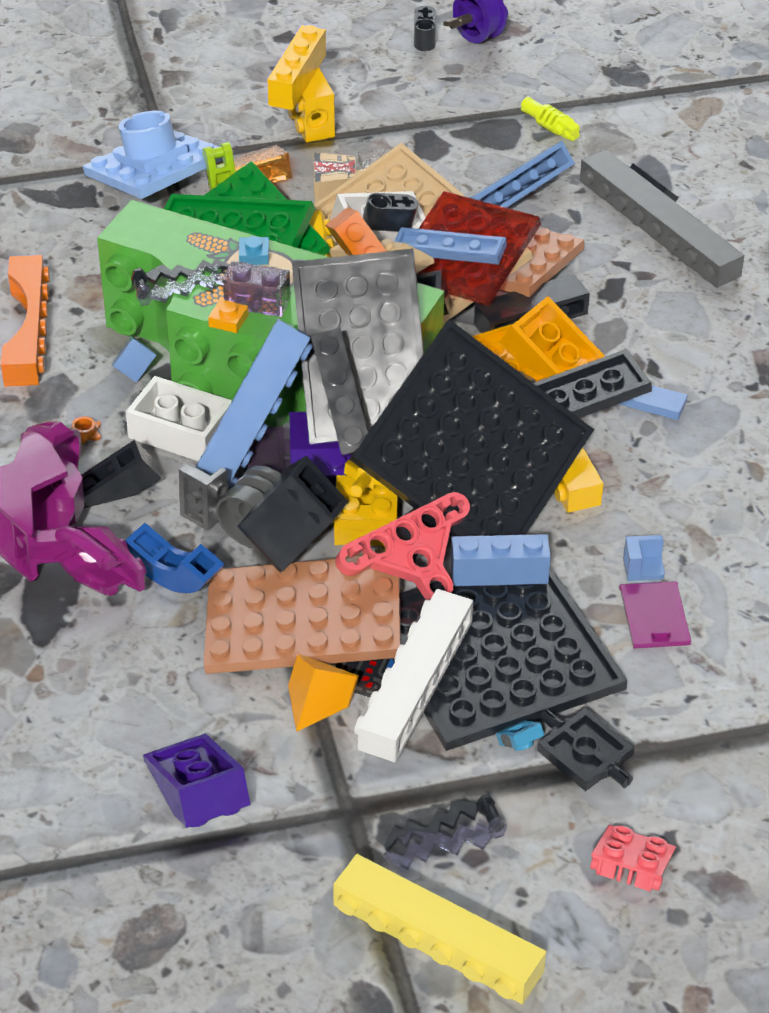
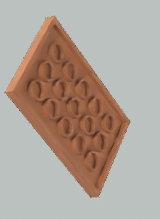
(308, 609)

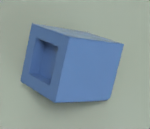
(133, 359)
(643, 558)

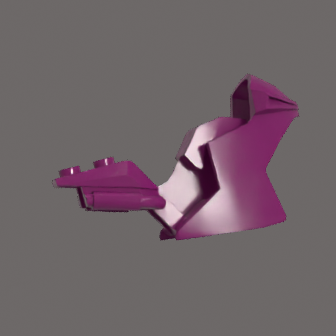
(39, 504)

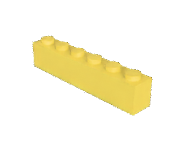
(439, 929)

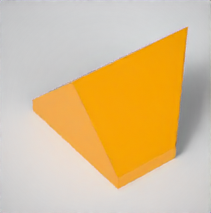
(318, 690)

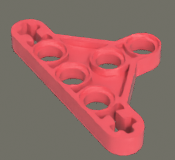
(398, 553)

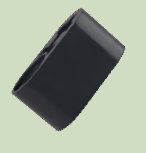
(424, 28)
(390, 211)

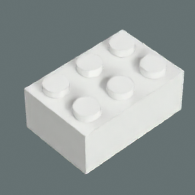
(175, 417)

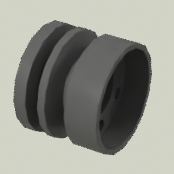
(242, 498)

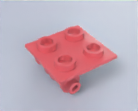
(635, 852)

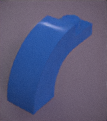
(170, 566)

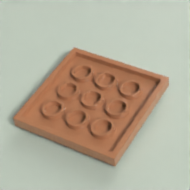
(550, 254)

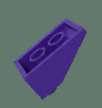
(324, 455)
(198, 780)

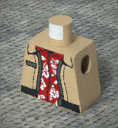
(332, 172)

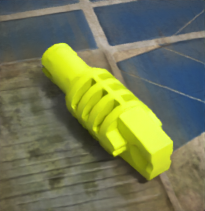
(551, 119)

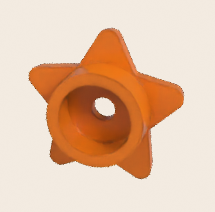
(87, 428)

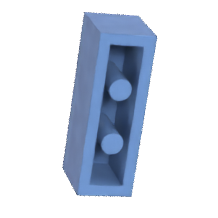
(500, 560)

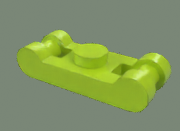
(218, 173)

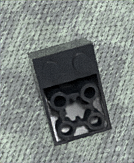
(292, 513)

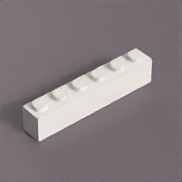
(414, 675)

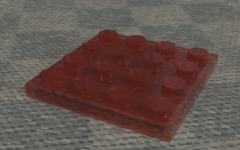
(470, 216)

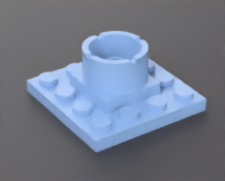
(150, 156)

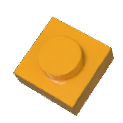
(228, 316)

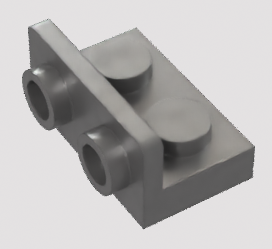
(200, 494)

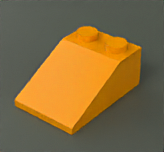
(549, 341)

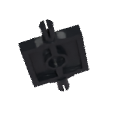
(585, 749)

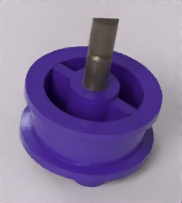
(478, 19)

